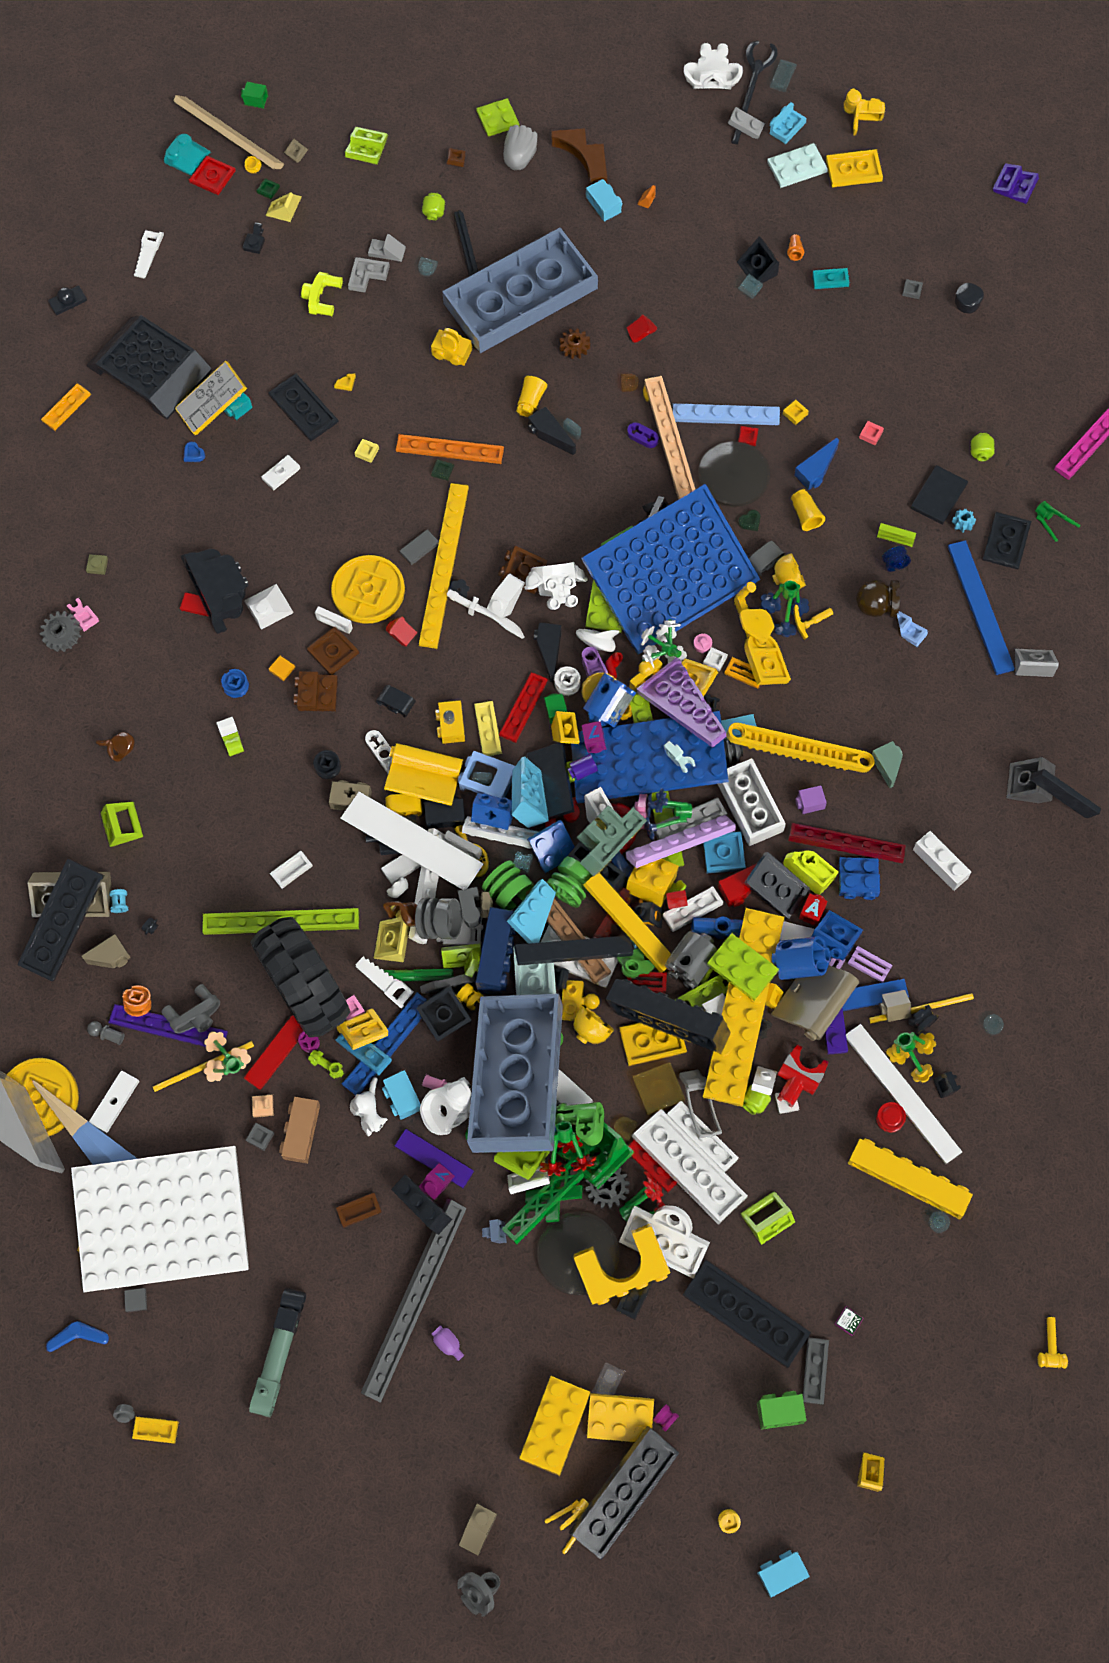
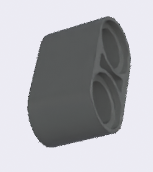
(766, 557)

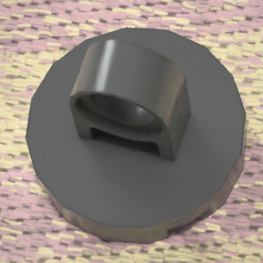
(476, 1593)

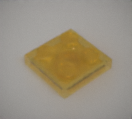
(658, 1088)

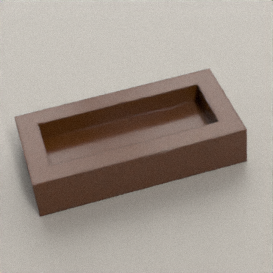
(358, 1210)

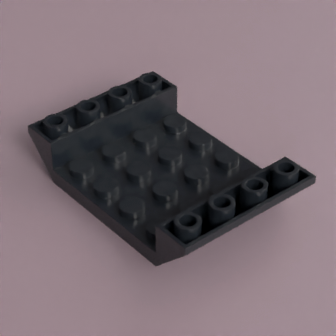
(151, 364)

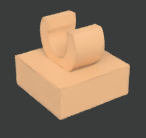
(262, 1106)

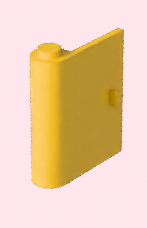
(423, 774)

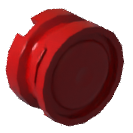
(891, 1117)

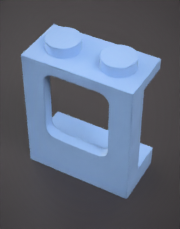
(501, 781)

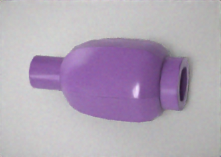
(447, 1342)

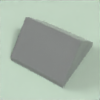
(1035, 662)

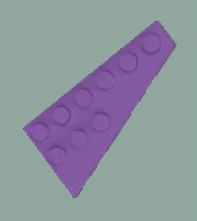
(681, 700)

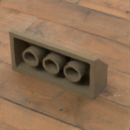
(42, 884)

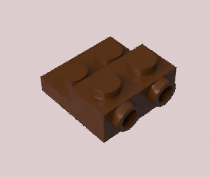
(519, 565)
(316, 692)

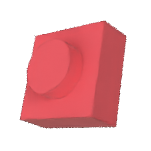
(871, 433)

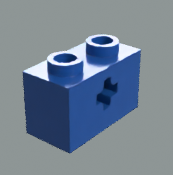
(492, 811)

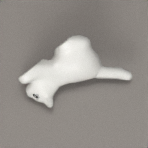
(365, 1107)

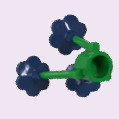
(772, 602)

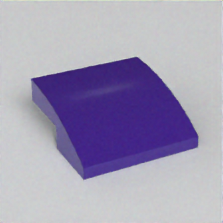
(1008, 180)

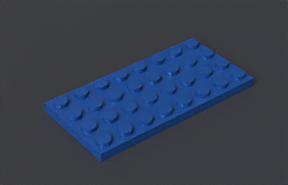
(639, 765)

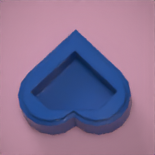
(193, 453)

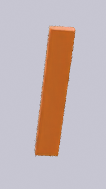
(449, 449)

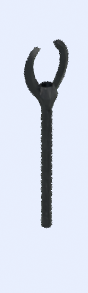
(757, 67)

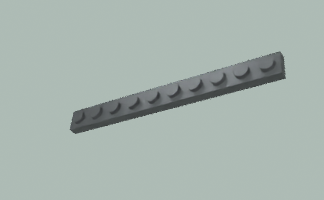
(411, 1305)

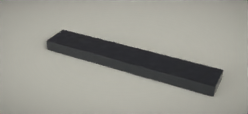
(573, 950)

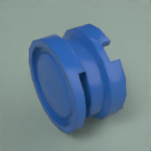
(235, 683)

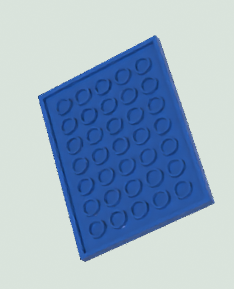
(671, 567)

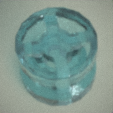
(523, 861)

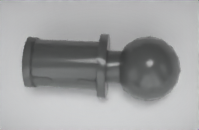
(95, 1029)

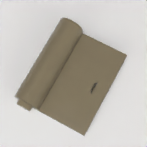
(816, 1001)

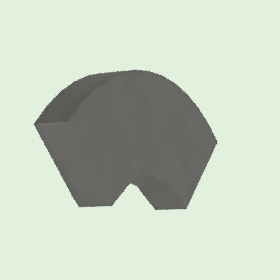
(437, 986)

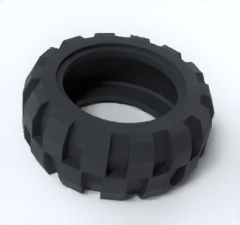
(300, 976)

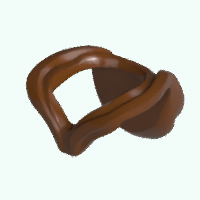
(122, 743)
(407, 911)

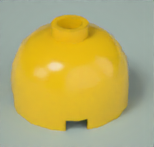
(786, 570)
(590, 1027)

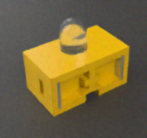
(451, 722)

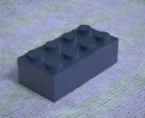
(495, 953)

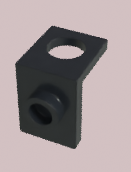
(646, 912)

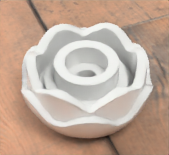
(398, 888)

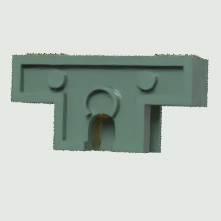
(607, 836)

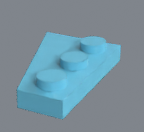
(533, 912)

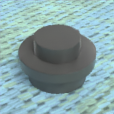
(124, 1413)

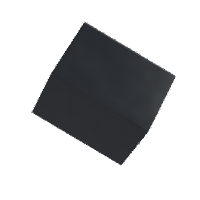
(759, 261)

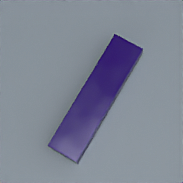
(432, 1156)

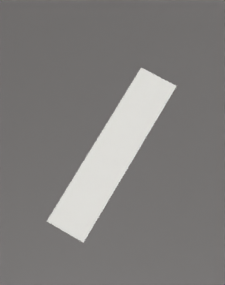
(412, 841)

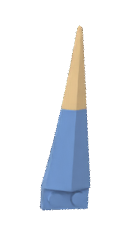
(92, 1141)

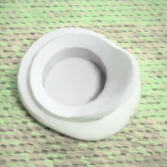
(598, 640)

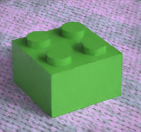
(781, 1411)

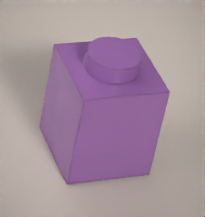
(811, 800)

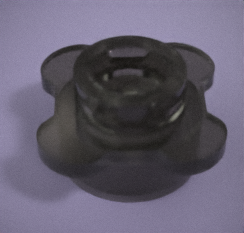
(765, 1026)

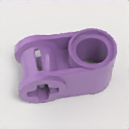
(595, 665)

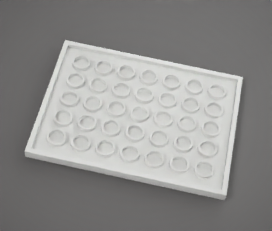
(159, 1218)

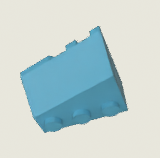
(528, 794)

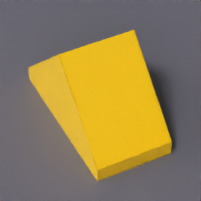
(871, 1472)

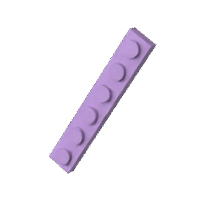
(680, 841)

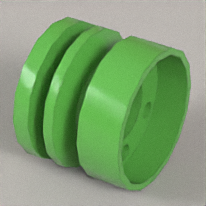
(570, 881)
(505, 884)

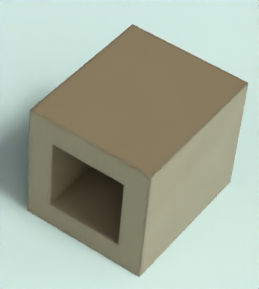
(895, 1006)

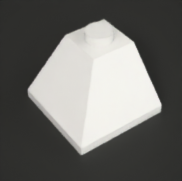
(268, 606)

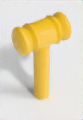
(1051, 1358)

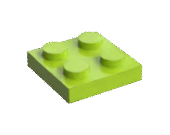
(497, 117)

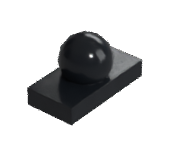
(67, 299)

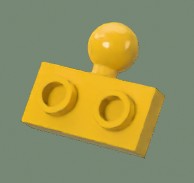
(646, 672)
(573, 999)

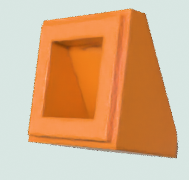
(647, 197)

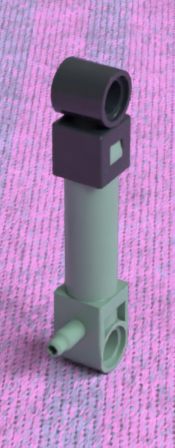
(285, 1327)

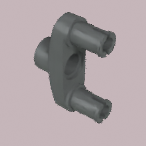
(196, 1017)

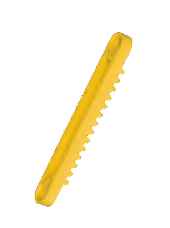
(800, 747)

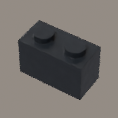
(443, 815)

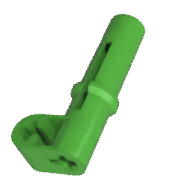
(582, 1116)

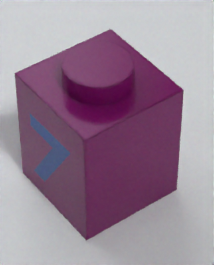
(594, 737)
(436, 1181)

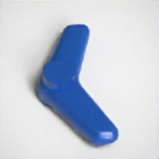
(77, 1330)

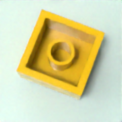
(652, 881)

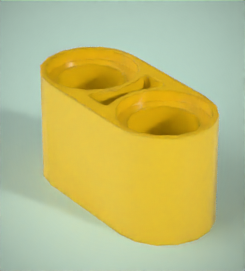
(404, 804)

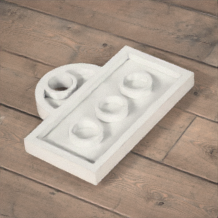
(679, 1246)

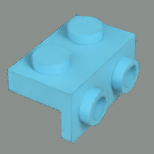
(786, 123)

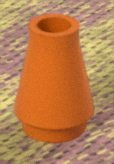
(795, 248)

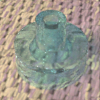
(936, 1225)

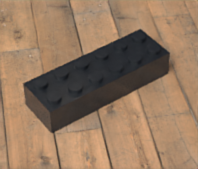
(669, 1015)

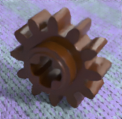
(575, 343)

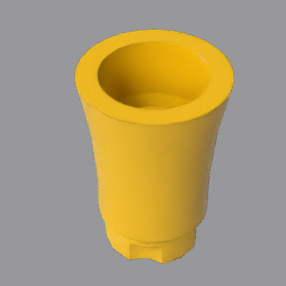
(530, 396)
(807, 511)

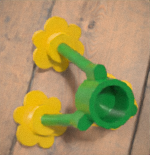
(904, 1048)

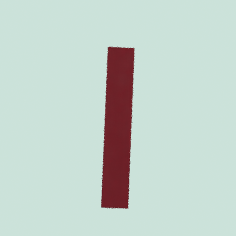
(847, 843)

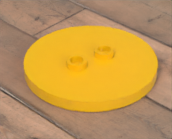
(368, 589)
(52, 1077)

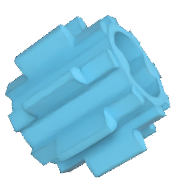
(963, 525)

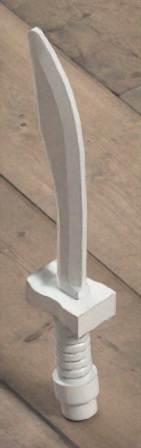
(473, 605)

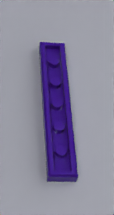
(159, 1026)

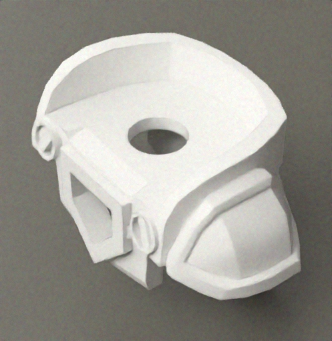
(713, 65)
(556, 583)
(455, 1098)

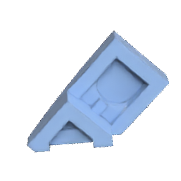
(910, 630)

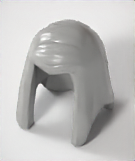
(519, 147)

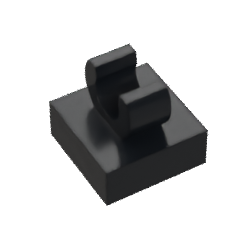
(946, 1084)

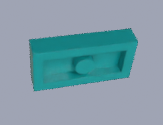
(830, 278)

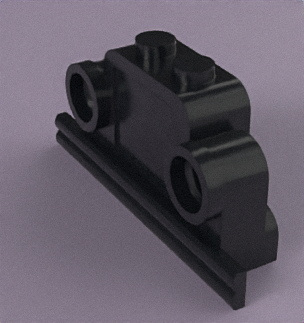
(217, 584)

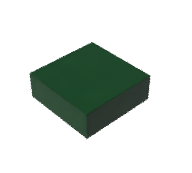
(268, 188)

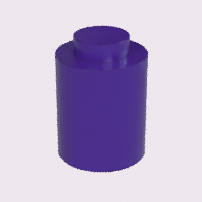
(582, 767)

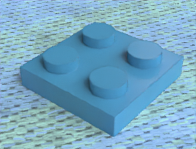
(724, 853)

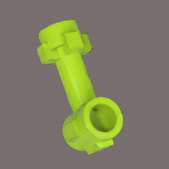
(334, 1068)

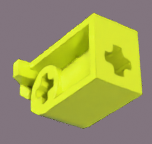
(816, 874)

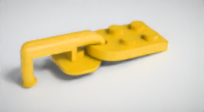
(764, 660)

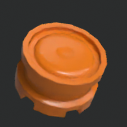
(137, 1001)

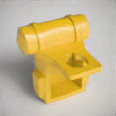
(863, 109)

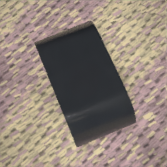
(396, 700)

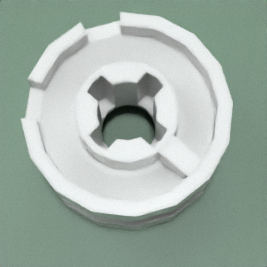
(563, 686)

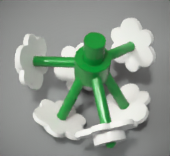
(665, 633)

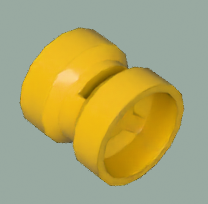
(469, 996)

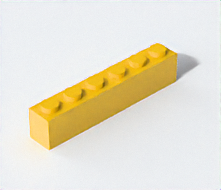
(910, 1178)

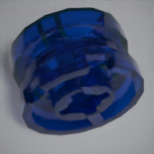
(896, 558)

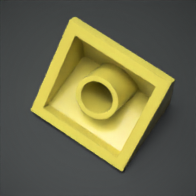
(391, 940)

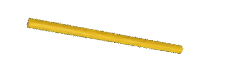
(933, 1005)
(194, 1070)

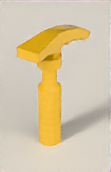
(806, 624)

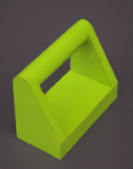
(112, 826)
(772, 1225)

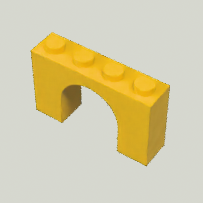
(602, 1286)

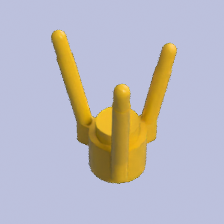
(579, 1508)

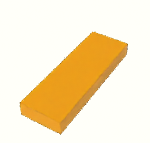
(66, 406)

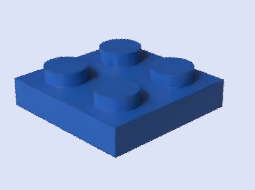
(551, 845)

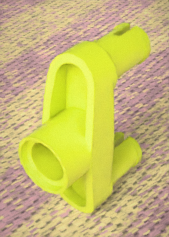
(313, 291)

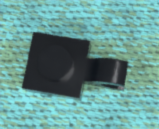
(255, 241)

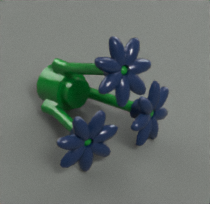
(681, 810)

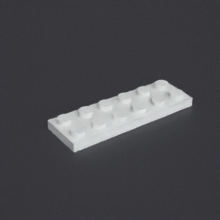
(689, 1166)

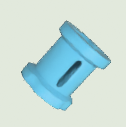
(118, 907)

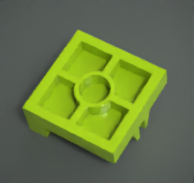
(521, 1162)

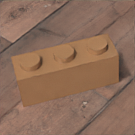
(300, 1130)

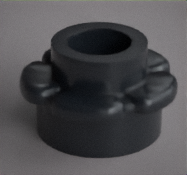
(150, 926)

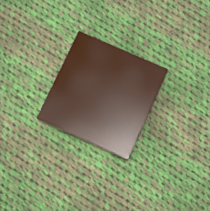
(333, 650)

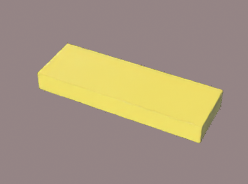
(488, 728)

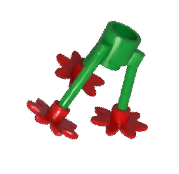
(569, 1141)
(652, 1189)

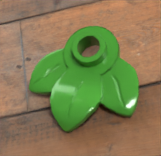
(635, 965)

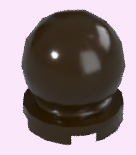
(877, 598)

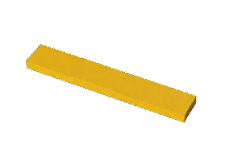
(628, 921)

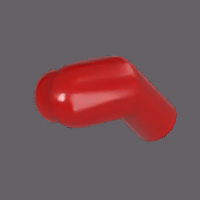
(612, 663)

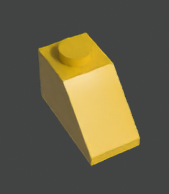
(565, 728)

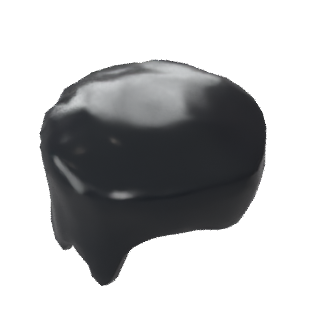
(968, 298)

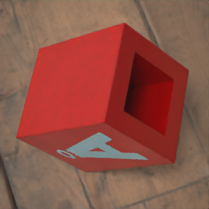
(813, 909)

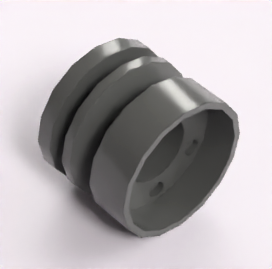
(438, 918)

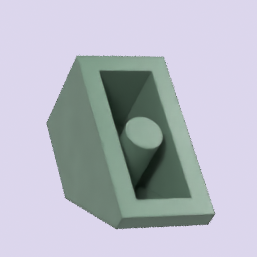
(888, 761)

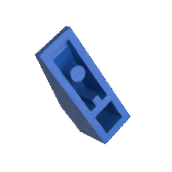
(813, 469)

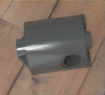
(690, 959)

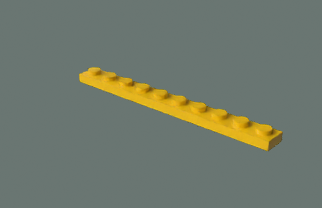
(443, 566)

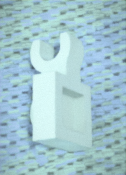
(675, 754)

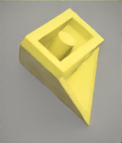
(284, 207)

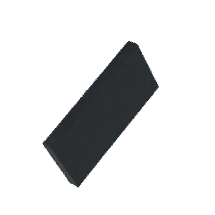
(303, 407)
(555, 778)

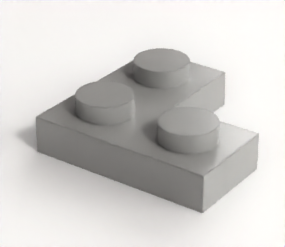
(365, 269)

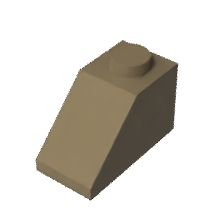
(107, 954)
(477, 1529)

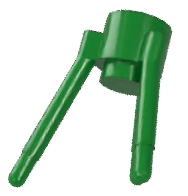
(1046, 511)

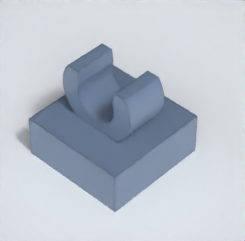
(495, 1231)

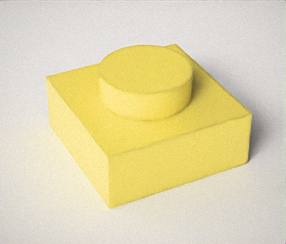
(366, 450)

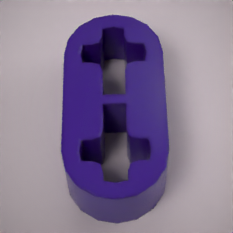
(642, 435)

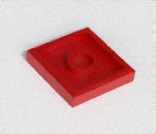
(212, 175)

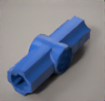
(709, 927)

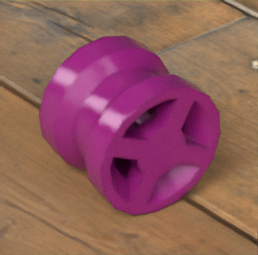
(303, 1038)
(665, 1418)

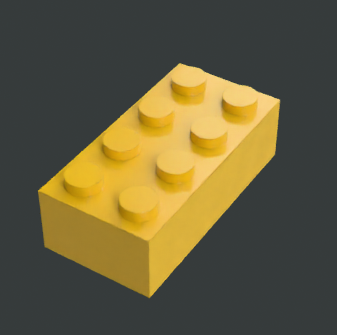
(555, 1426)

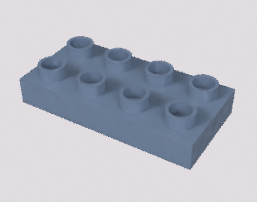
(520, 290)
(515, 1074)

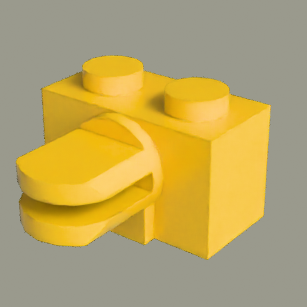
(451, 347)

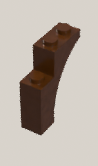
(590, 156)

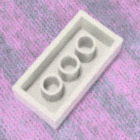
(751, 803)

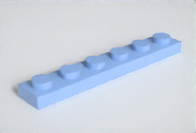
(726, 414)

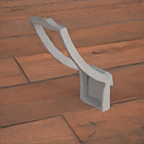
(694, 1081)

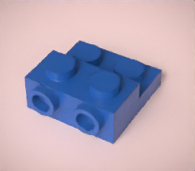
(859, 878)
(837, 934)

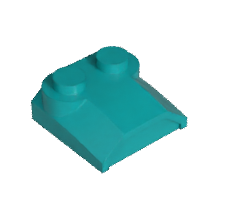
(185, 154)

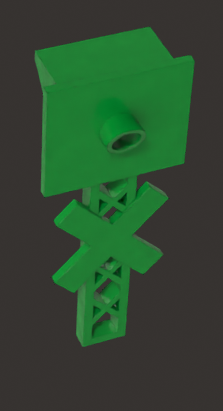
(612, 1155)

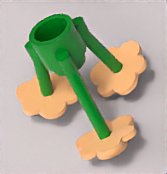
(231, 1063)

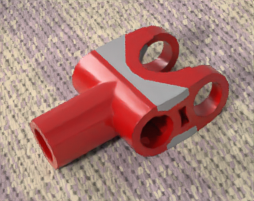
(799, 1077)

